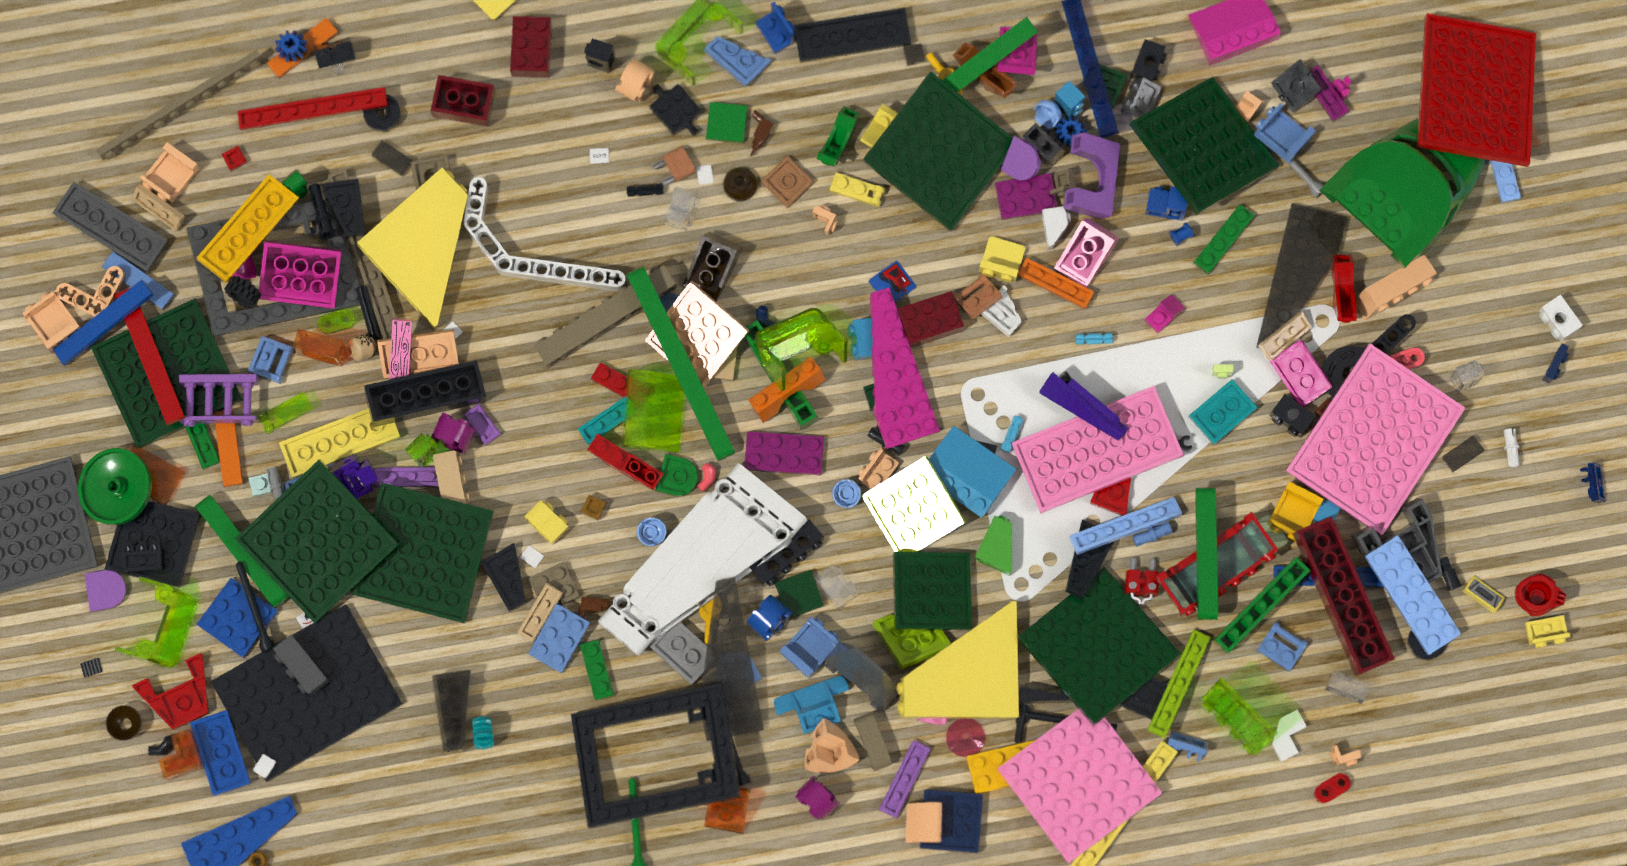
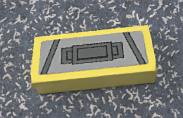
(1483, 594)

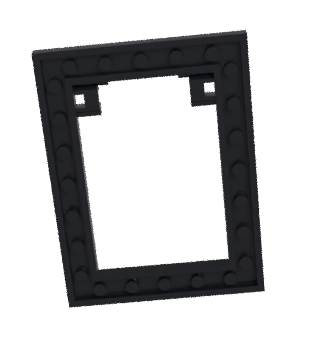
(724, 775)

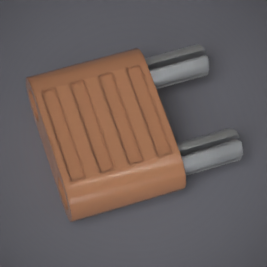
(678, 165)

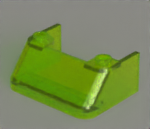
(670, 45)
(796, 335)
(173, 628)

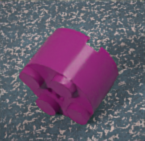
(453, 433)
(817, 797)

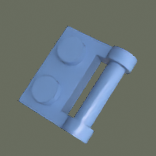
(265, 357)
(1278, 651)

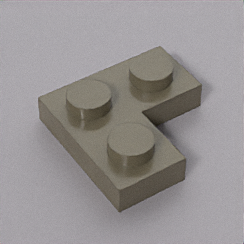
(558, 577)

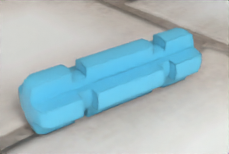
(1093, 338)
(1012, 433)

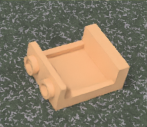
(170, 174)
(51, 320)

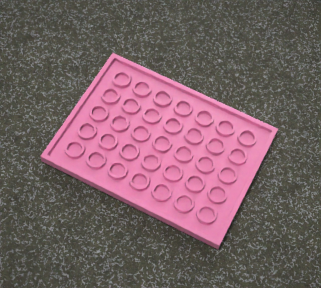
(1375, 439)

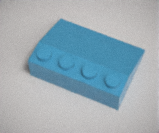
(970, 471)

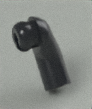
(163, 749)

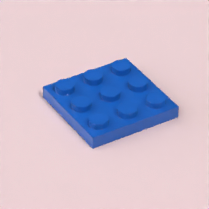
(231, 618)

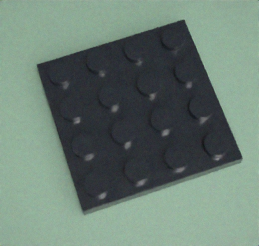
(173, 531)

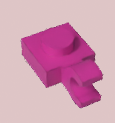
(1342, 87)

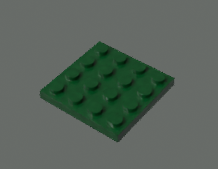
(932, 591)

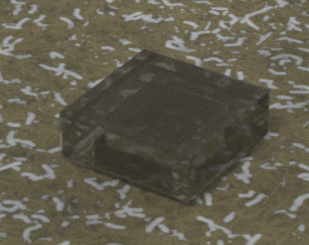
(914, 54)

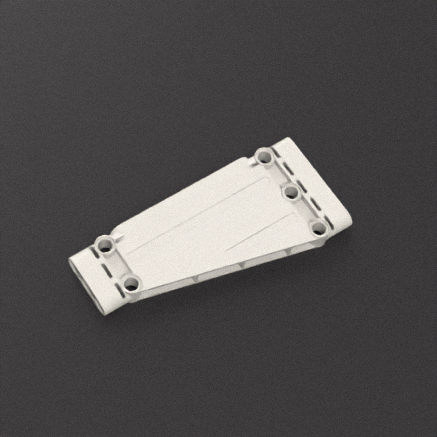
(707, 546)

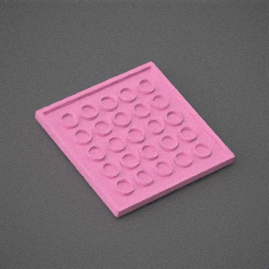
(1079, 783)

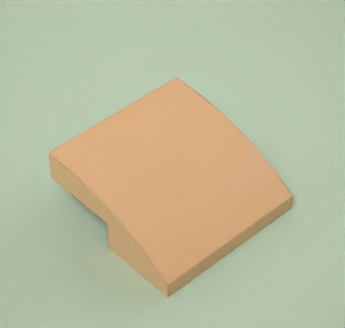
(923, 822)

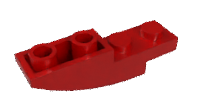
(624, 462)

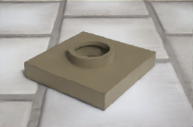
(422, 167)

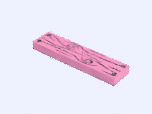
(400, 348)

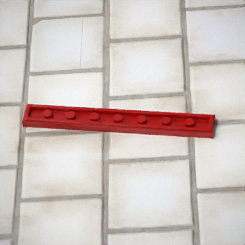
(312, 108)
(153, 365)

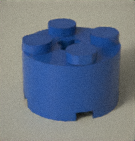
(769, 617)

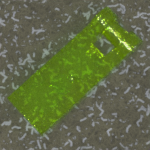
(285, 412)

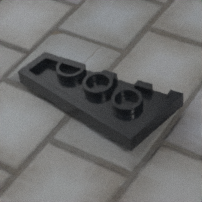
(1085, 566)

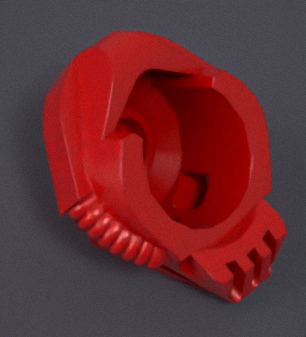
(1539, 595)

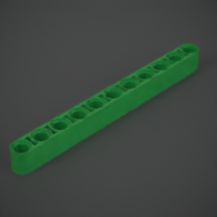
(680, 363)

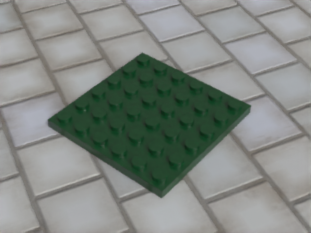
(1204, 145)
(939, 151)
(185, 350)
(317, 541)
(435, 556)
(1099, 647)

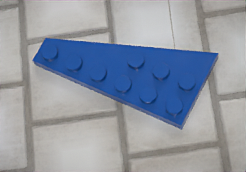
(238, 839)

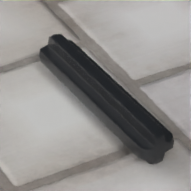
(368, 312)

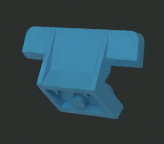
(813, 702)

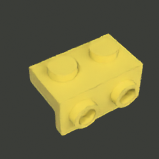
(1547, 630)

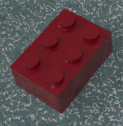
(531, 47)
(463, 100)
(931, 319)

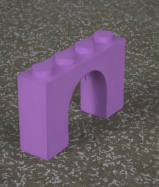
(1105, 157)

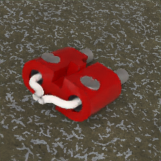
(1140, 582)

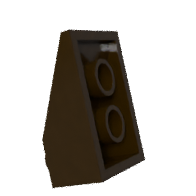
(713, 264)

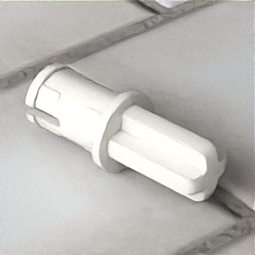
(1511, 447)

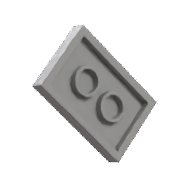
(682, 652)

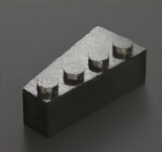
(451, 708)

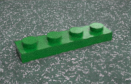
(1223, 239)

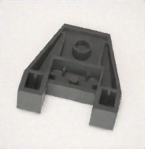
(1417, 538)
(863, 673)

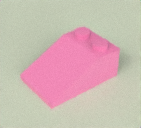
(1086, 252)

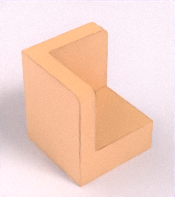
(1248, 106)

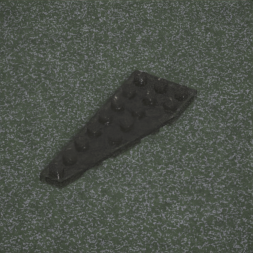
(1303, 260)
(730, 662)

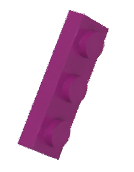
(1329, 97)

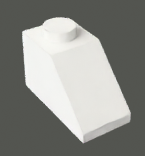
(1055, 224)

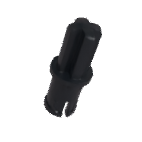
(875, 435)

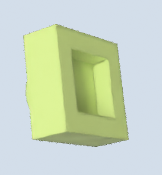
(1222, 371)

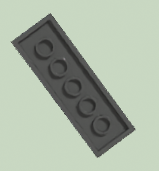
(110, 227)

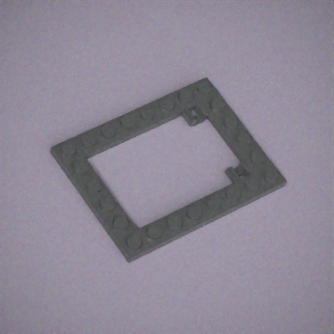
(227, 323)

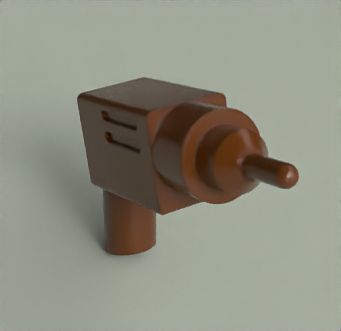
(762, 131)
(593, 604)

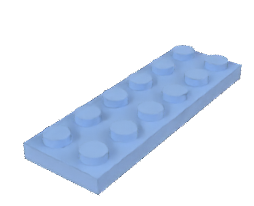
(1412, 595)

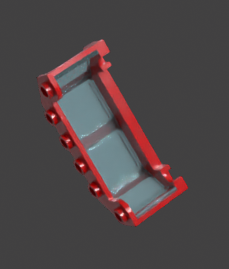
(1238, 554)

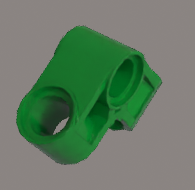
(296, 184)

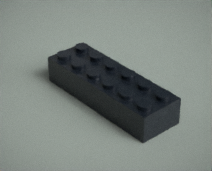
(425, 393)

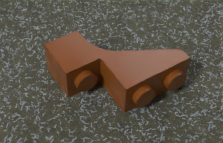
(991, 80)

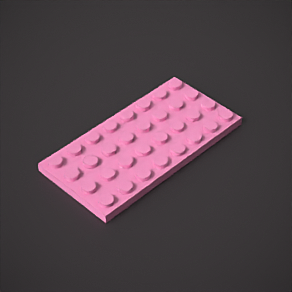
(1081, 459)

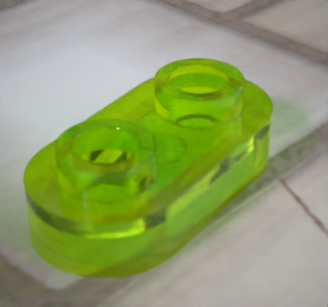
(336, 320)

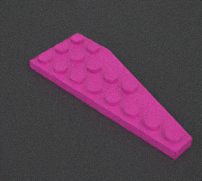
(898, 391)

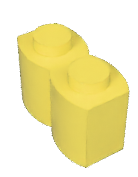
(546, 521)

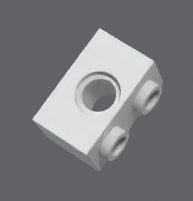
(1559, 307)

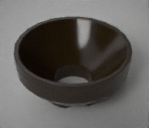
(740, 193)
(114, 720)

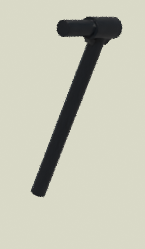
(1026, 714)

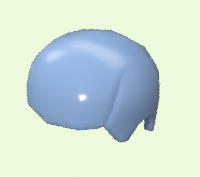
(1047, 113)
(846, 493)
(651, 531)

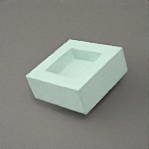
(260, 485)

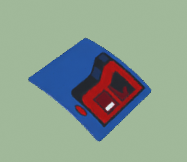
(894, 278)

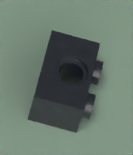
(1149, 51)
(600, 55)

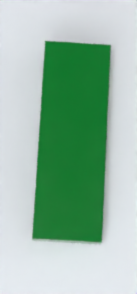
(203, 445)

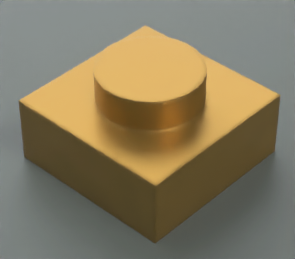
(593, 507)

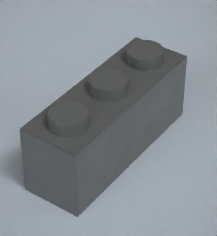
(300, 666)

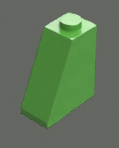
(997, 546)

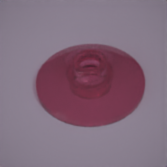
(958, 744)

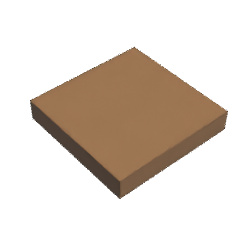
(787, 181)

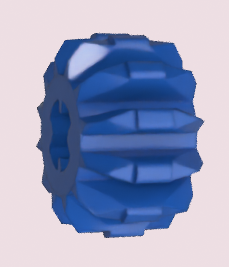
(288, 40)
(1065, 127)

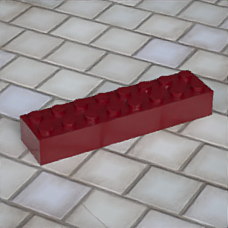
(1343, 596)

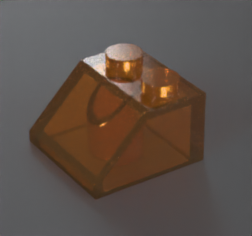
(728, 814)

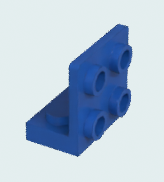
(776, 29)

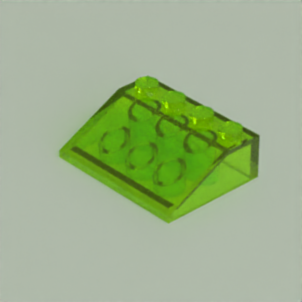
(652, 411)
(1238, 717)

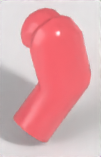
(709, 477)

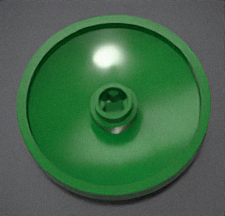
(114, 486)

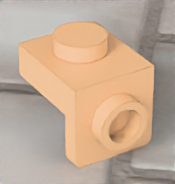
(824, 214)
(1348, 759)

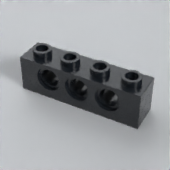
(769, 577)

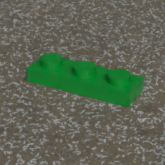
(596, 670)

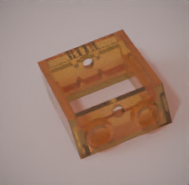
(320, 347)

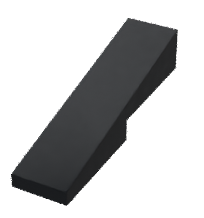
(1035, 696)

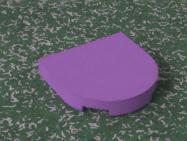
(1021, 160)
(104, 590)

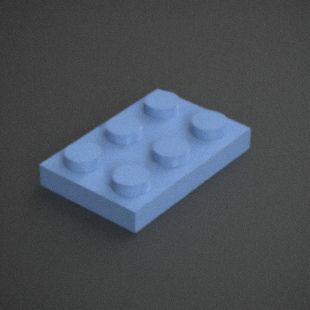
(559, 638)

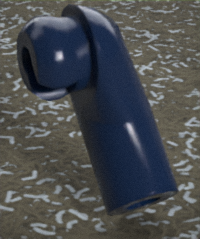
(762, 316)

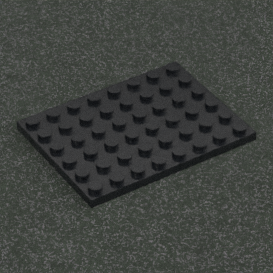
(292, 725)

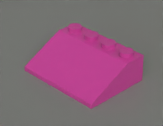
(1233, 28)
(299, 274)

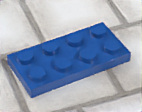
(220, 753)

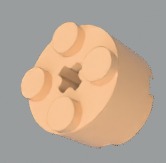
(634, 79)

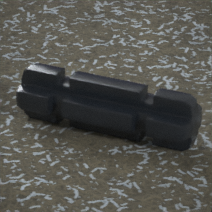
(645, 190)

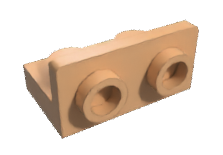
(878, 470)

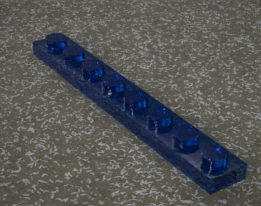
(1090, 68)

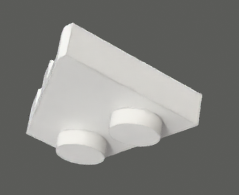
(1003, 314)

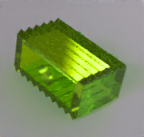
(422, 449)

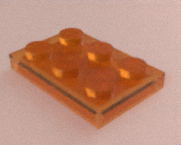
(163, 474)

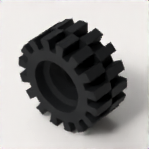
(242, 292)

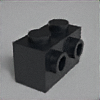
(1046, 146)

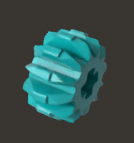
(482, 732)

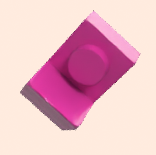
(1164, 313)

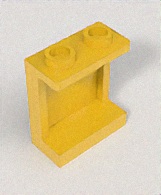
(1294, 510)

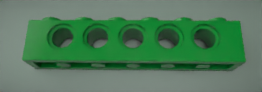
(1261, 605)

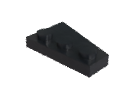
(347, 205)

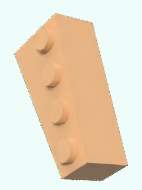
(1394, 287)

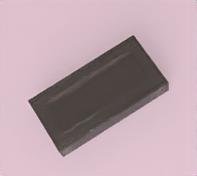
(391, 158)
(1463, 454)

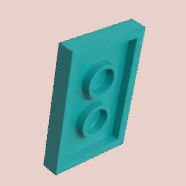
(1222, 412)

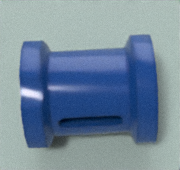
(1181, 234)

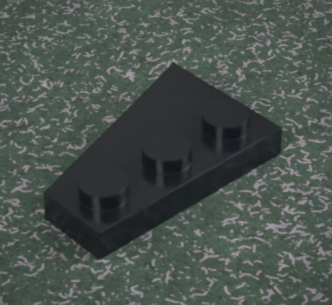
(506, 576)

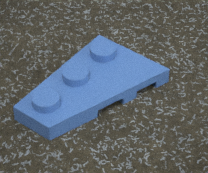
(736, 61)

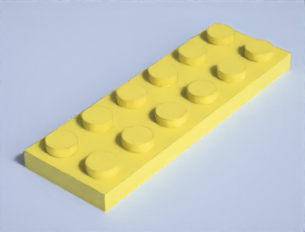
(335, 442)

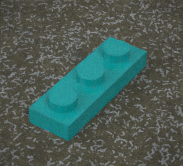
(603, 422)

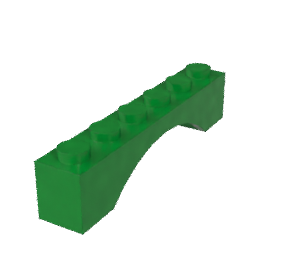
(797, 402)

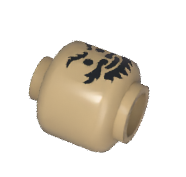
(361, 347)

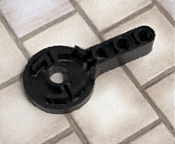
(1350, 360)

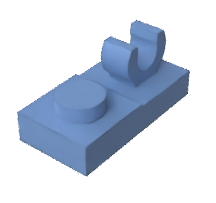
(1184, 742)

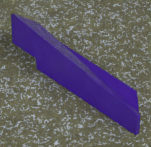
(1083, 404)

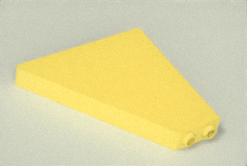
(419, 243)
(968, 677)

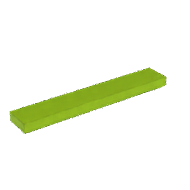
(1179, 684)

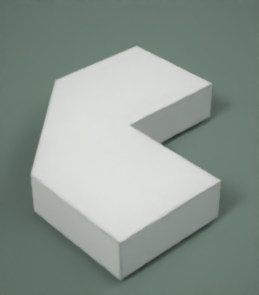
(1282, 741)

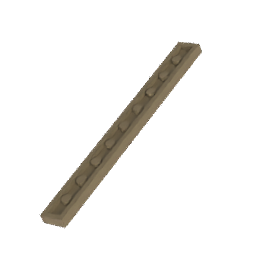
(175, 108)
(372, 277)

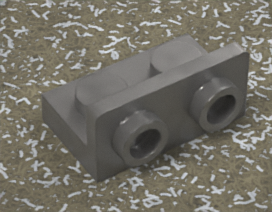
(1140, 97)

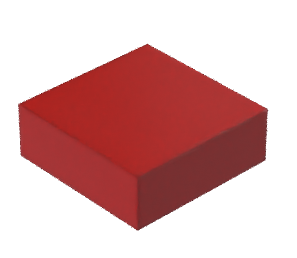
(234, 158)

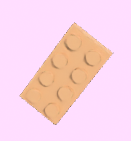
(427, 352)

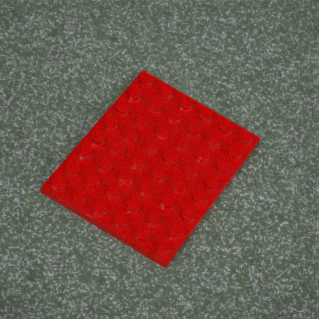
(1477, 90)

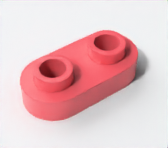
(1404, 358)

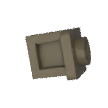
(1063, 180)

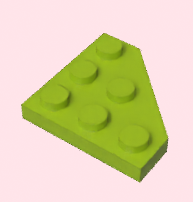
(909, 645)

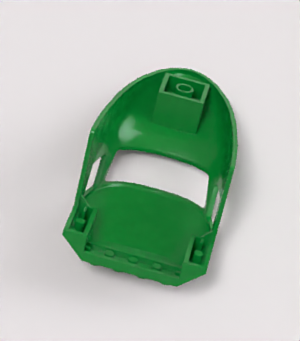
(1402, 192)

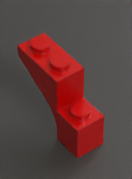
(1343, 293)

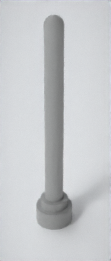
(1314, 186)

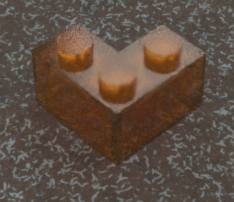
(187, 757)

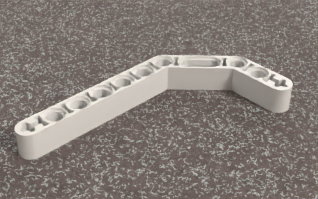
(533, 264)

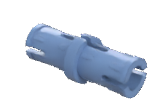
(1152, 534)

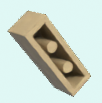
(450, 477)

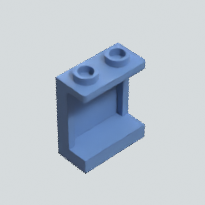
(1283, 134)
(810, 647)

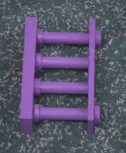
(209, 382)

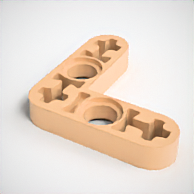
(98, 298)

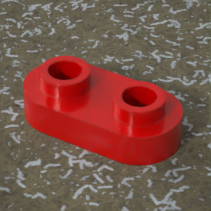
(1332, 787)

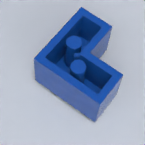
(1166, 203)

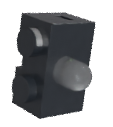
(335, 54)
(1292, 416)

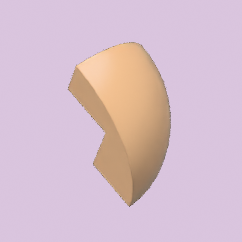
(830, 749)

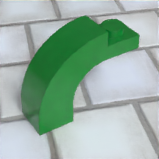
(839, 137)

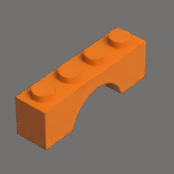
(802, 377)

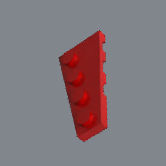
(1113, 497)

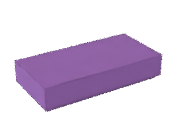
(482, 423)

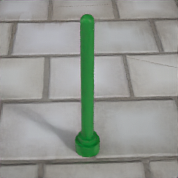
(638, 860)

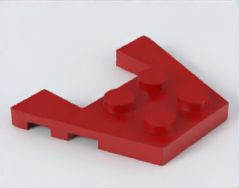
(183, 702)

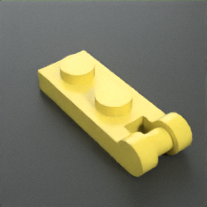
(856, 189)

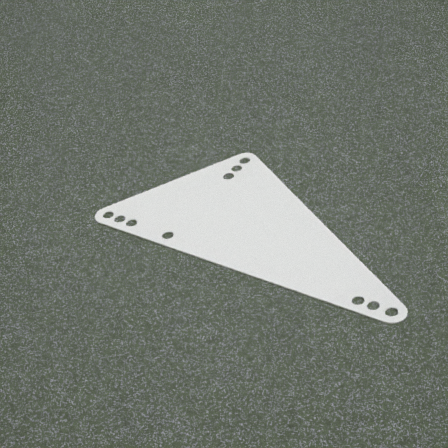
(1183, 380)

